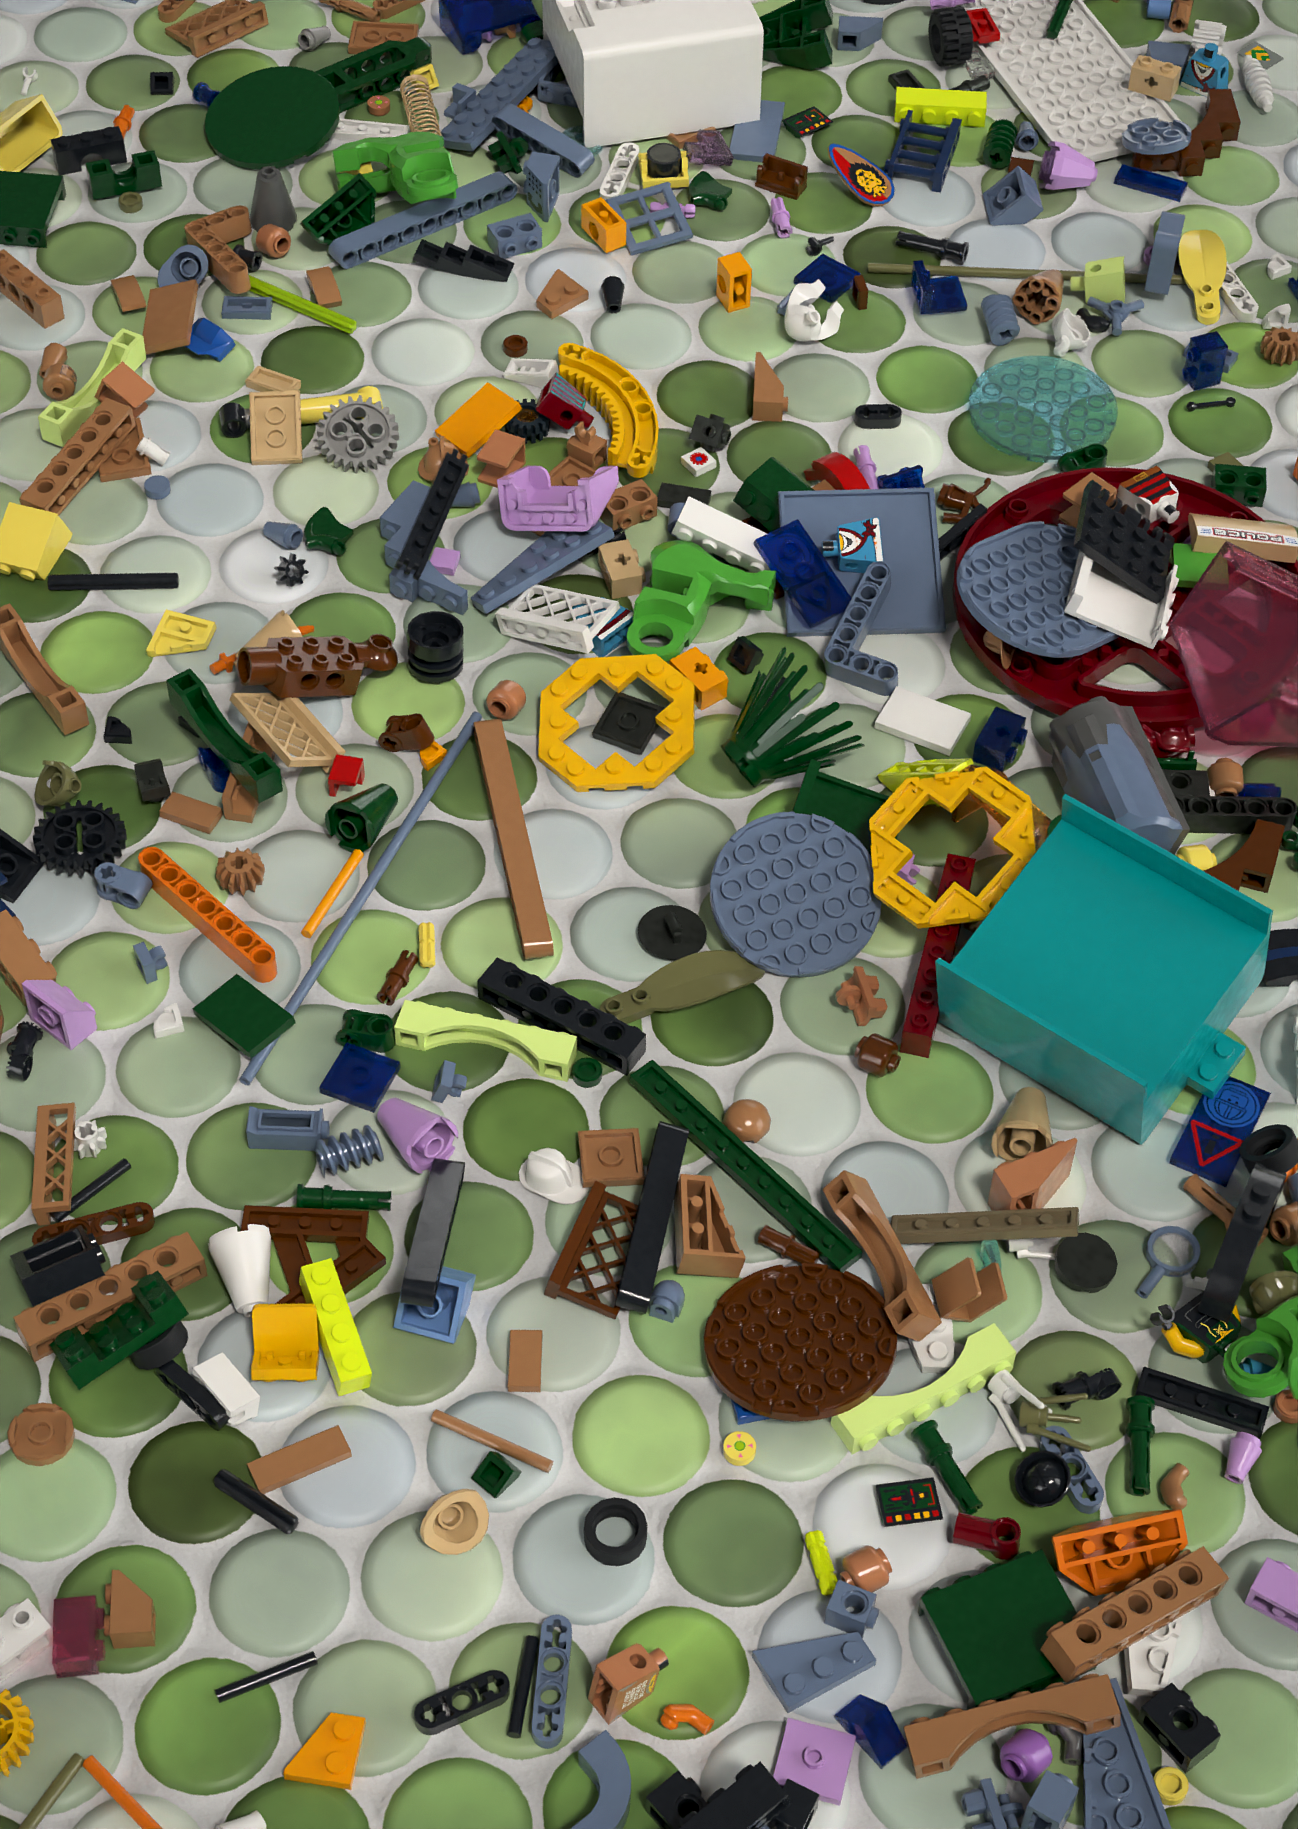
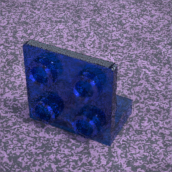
(936, 294)

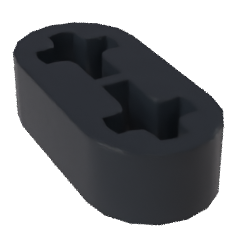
(877, 416)

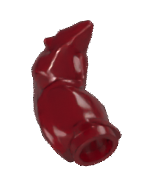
(1170, 741)

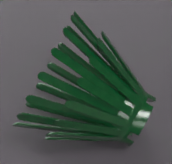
(761, 739)

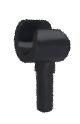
(816, 245)

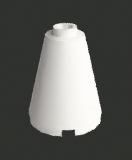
(243, 1264)

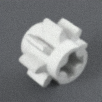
(89, 1139)

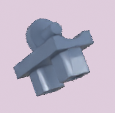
(985, 1801)

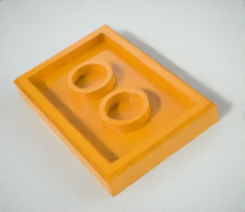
(478, 418)

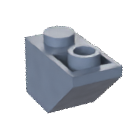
(858, 32)

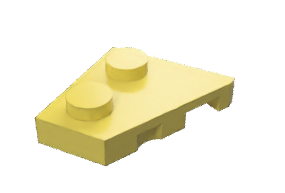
(180, 634)

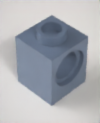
(847, 1596)

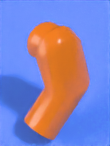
(686, 1713)

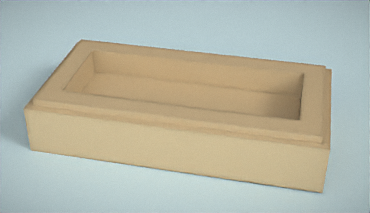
(268, 380)

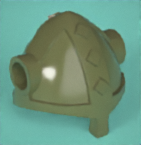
(63, 784)
(1273, 1289)

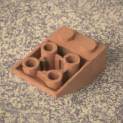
(1032, 1179)

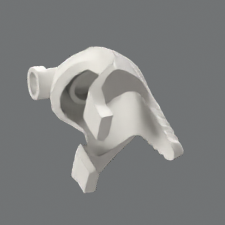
(804, 321)

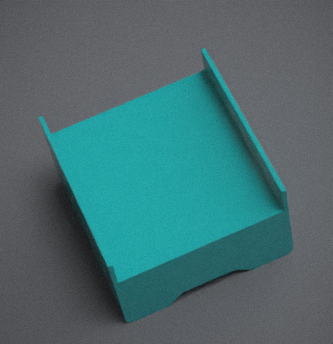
(1110, 973)

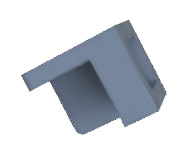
(461, 97)

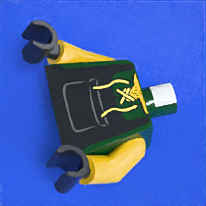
(1196, 1333)

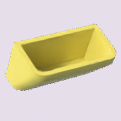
(26, 132)

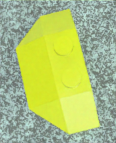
(898, 772)

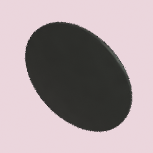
(672, 932)

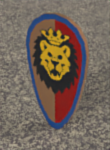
(861, 176)

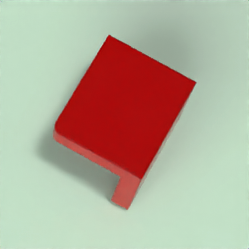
(345, 771)

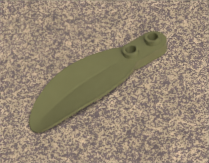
(684, 984)

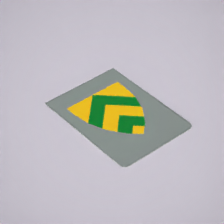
(1265, 56)

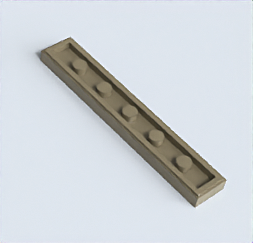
(986, 1225)

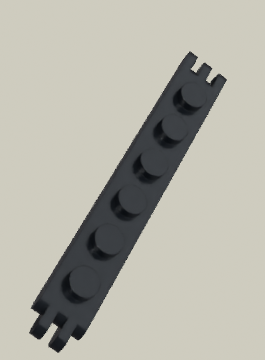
(432, 514)

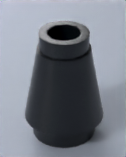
(612, 291)

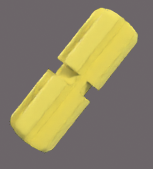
(426, 945)

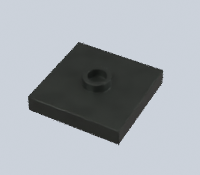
(628, 723)

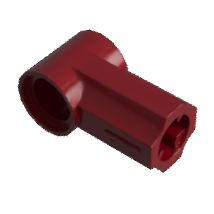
(985, 1534)

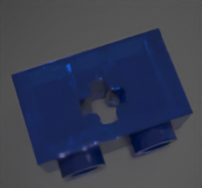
(1205, 360)
(1000, 739)

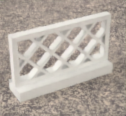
(553, 629)

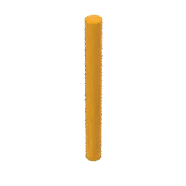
(332, 893)

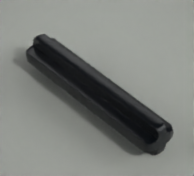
(256, 1501)

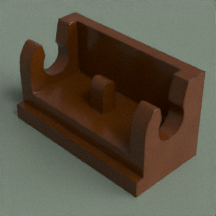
(781, 176)

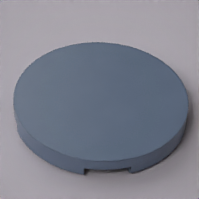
(1156, 136)

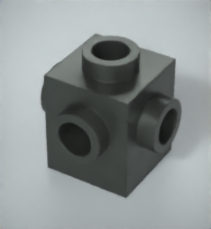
(710, 432)

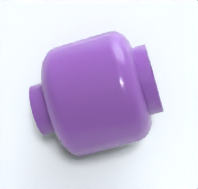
(1025, 1755)

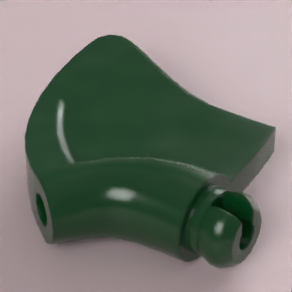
(708, 192)
(326, 533)

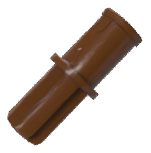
(787, 1246)

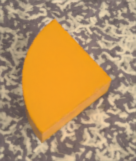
(432, 755)

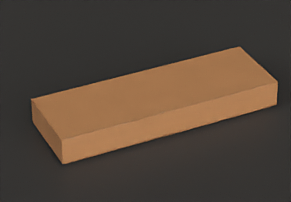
(299, 1460)

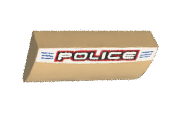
(1261, 538)

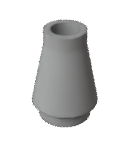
(313, 37)

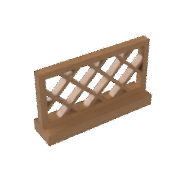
(227, 25)

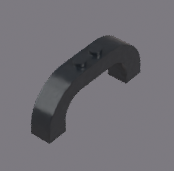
(1241, 1242)

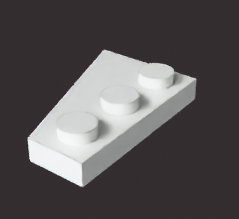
(936, 1350)
(1151, 1660)

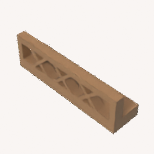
(236, 800)
(46, 1158)

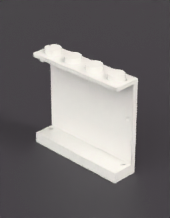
(1116, 606)

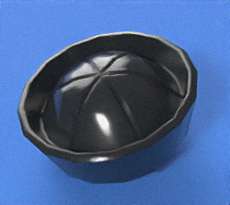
(1042, 1479)

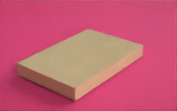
(275, 427)

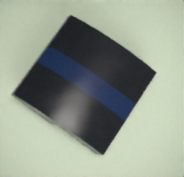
(1282, 958)

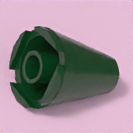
(361, 817)

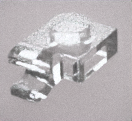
(979, 66)

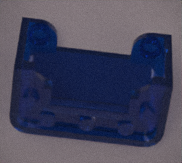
(467, 19)

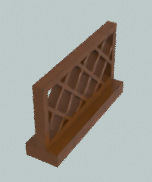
(576, 1248)

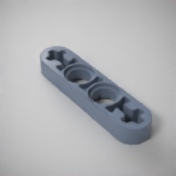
(552, 1681)

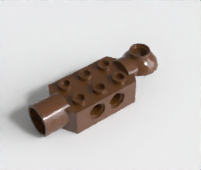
(314, 664)

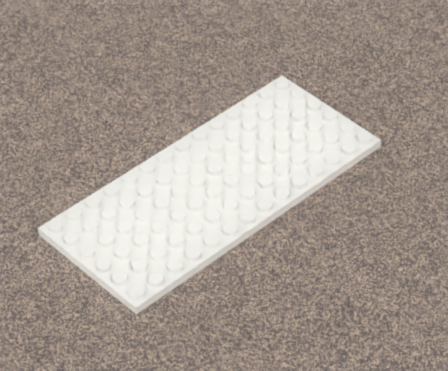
(1069, 84)

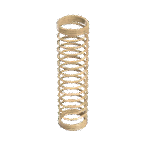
(406, 98)

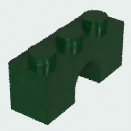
(142, 175)

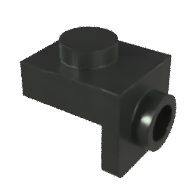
(152, 780)

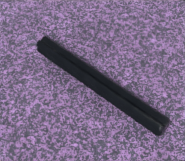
(113, 581)

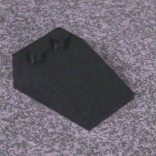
(17, 865)

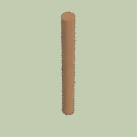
(492, 1441)

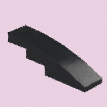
(471, 263)

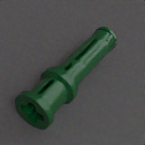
(328, 1198)
(1140, 1432)
(940, 1455)

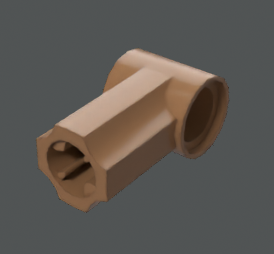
(1180, 15)

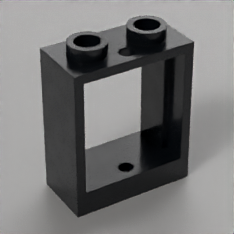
(59, 1264)

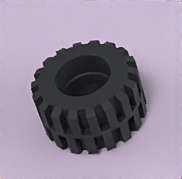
(950, 36)

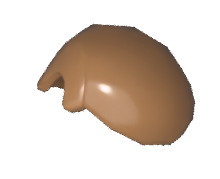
(747, 1120)

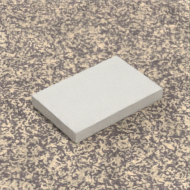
(922, 721)

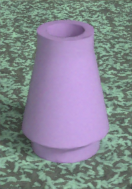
(1242, 1455)

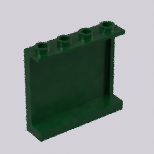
(27, 206)
(839, 801)
(998, 1625)

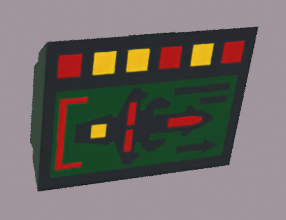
(806, 122)
(908, 1502)

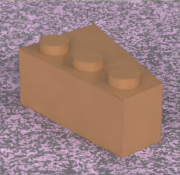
(20, 957)
(702, 1232)

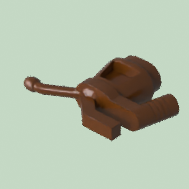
(956, 498)

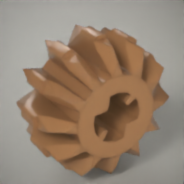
(1280, 346)
(240, 871)

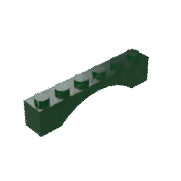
(250, 766)

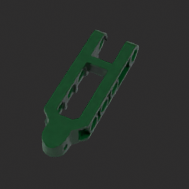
(398, 57)

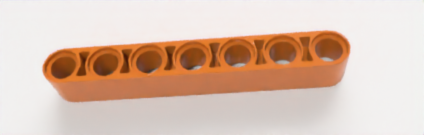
(209, 915)

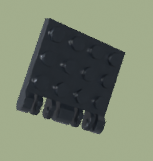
(1120, 542)

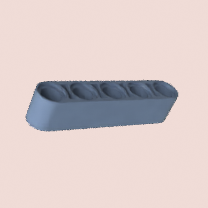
(543, 139)

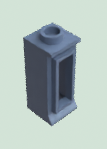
(285, 1129)

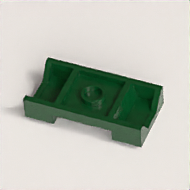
(120, 1334)

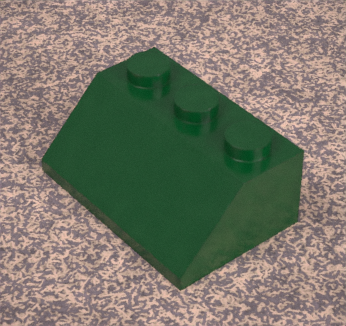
(760, 492)

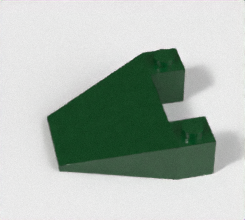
(790, 37)

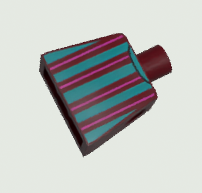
(563, 403)

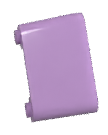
(534, 505)

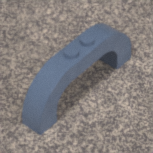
(610, 1772)

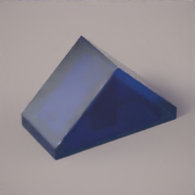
(874, 1729)

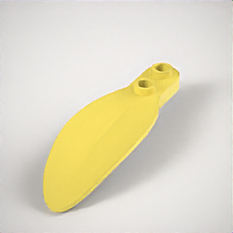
(1204, 271)

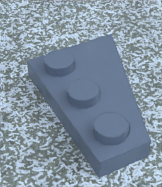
(813, 1667)

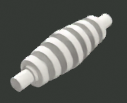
(1257, 83)

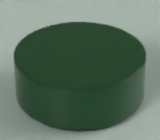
(587, 1072)

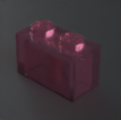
(77, 1636)

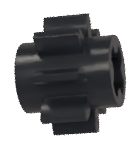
(298, 570)

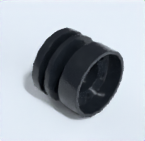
(435, 646)

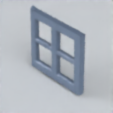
(674, 210)

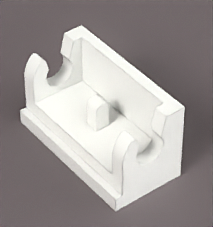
(228, 1388)

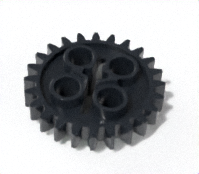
(58, 837)

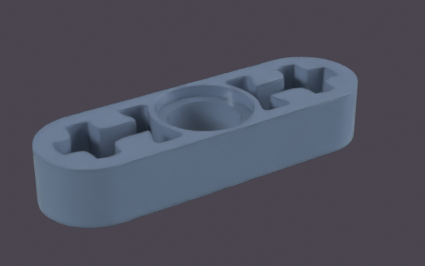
(1091, 1484)

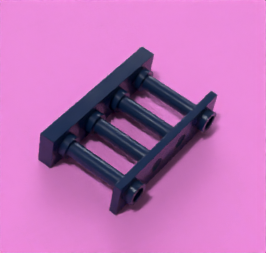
(941, 161)

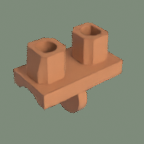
(858, 996)

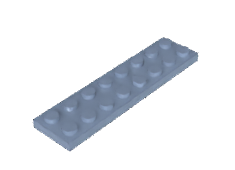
(508, 86)

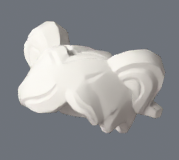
(1069, 332)

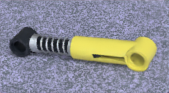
(236, 419)

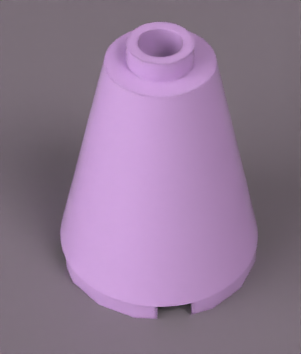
(417, 1133)

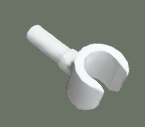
(28, 79)

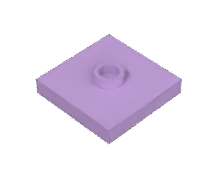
(815, 1759)

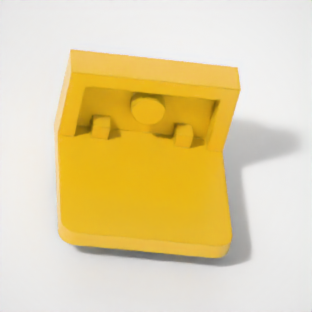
(285, 1342)

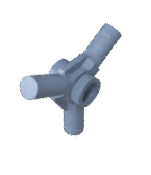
(1115, 311)

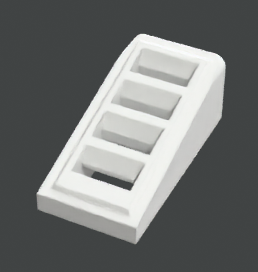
(532, 372)

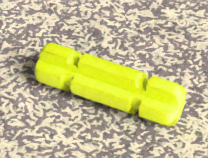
(821, 1561)

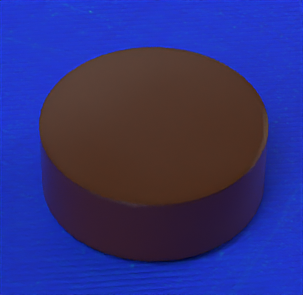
(515, 346)

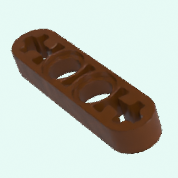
(93, 1222)

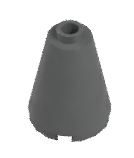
(271, 201)

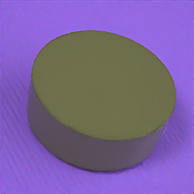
(130, 202)

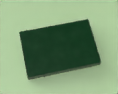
(244, 1016)

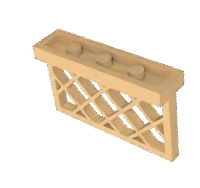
(297, 720)

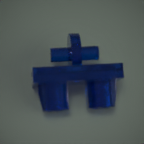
(905, 478)

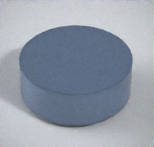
(157, 487)

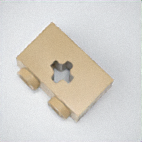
(1154, 78)
(621, 569)

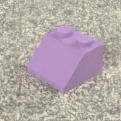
(59, 1011)

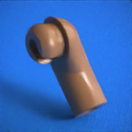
(1171, 1487)

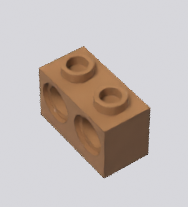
(630, 506)

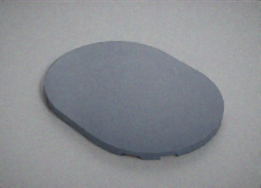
(1020, 589)

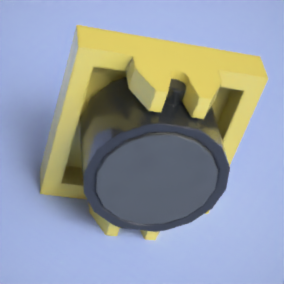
(664, 164)

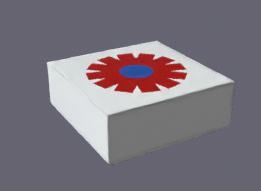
(698, 462)

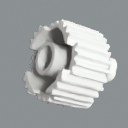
(1205, 33)

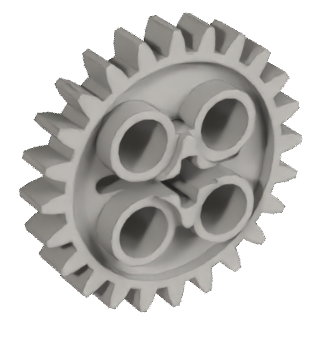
(340, 446)

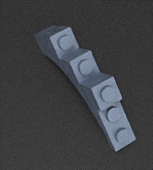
(432, 585)

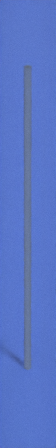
(366, 889)

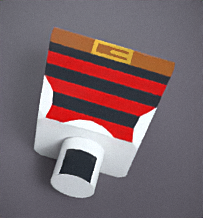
(1151, 495)

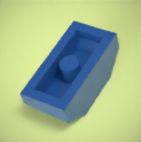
(210, 340)

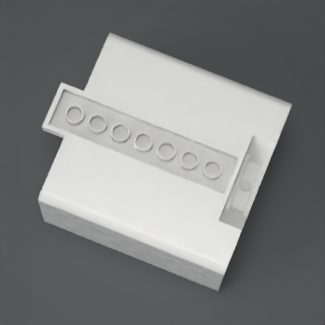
(657, 64)

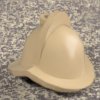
(455, 1522)

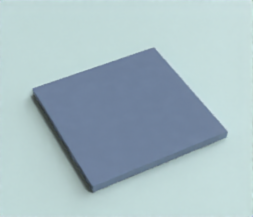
(908, 547)

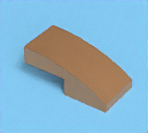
(324, 287)
(128, 293)

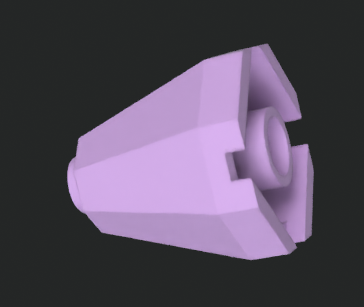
(1065, 168)

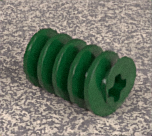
(999, 144)

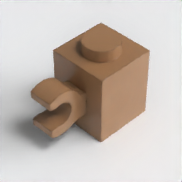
(587, 446)

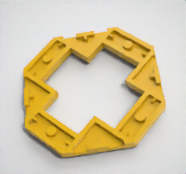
(616, 771)
(948, 791)

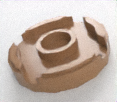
(41, 1434)

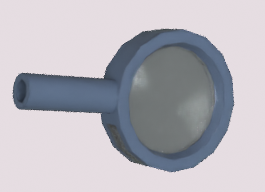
(1170, 1253)

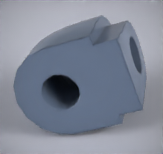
(667, 1300)

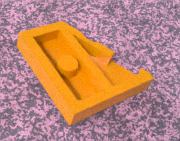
(330, 1753)

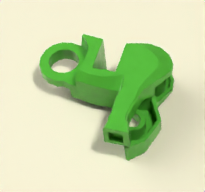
(415, 165)
(681, 591)
(1274, 1336)

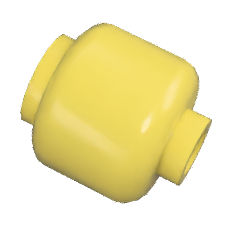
(1198, 856)

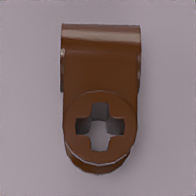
(406, 733)

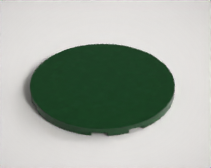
(272, 117)

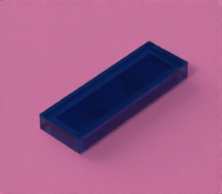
(1151, 183)

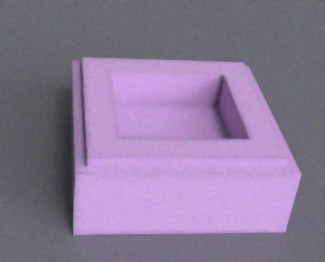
(445, 560)

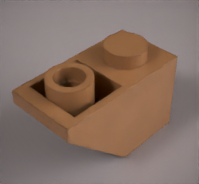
(131, 1614)

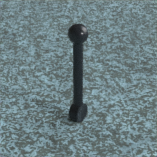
(1230, 402)

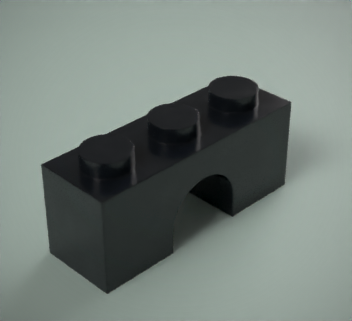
(71, 149)

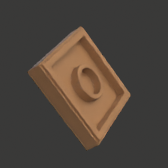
(611, 1157)

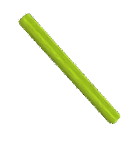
(302, 305)

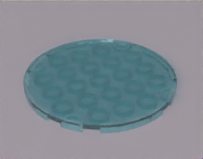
(1041, 407)

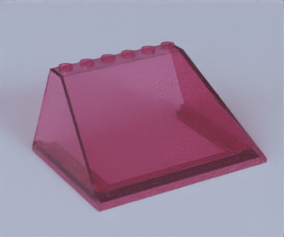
(1242, 649)

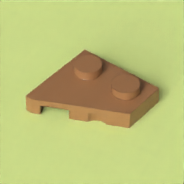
(560, 295)

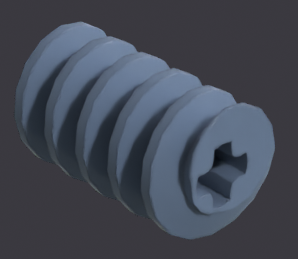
(1000, 318)
(348, 1150)

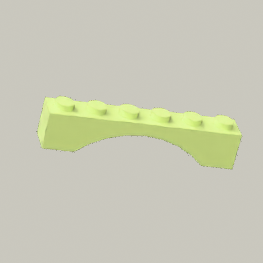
(65, 417)
(429, 1026)
(881, 1416)

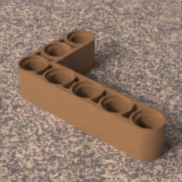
(211, 236)

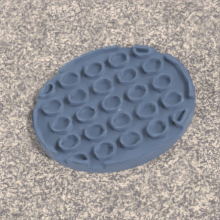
(794, 894)

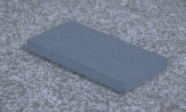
(756, 138)

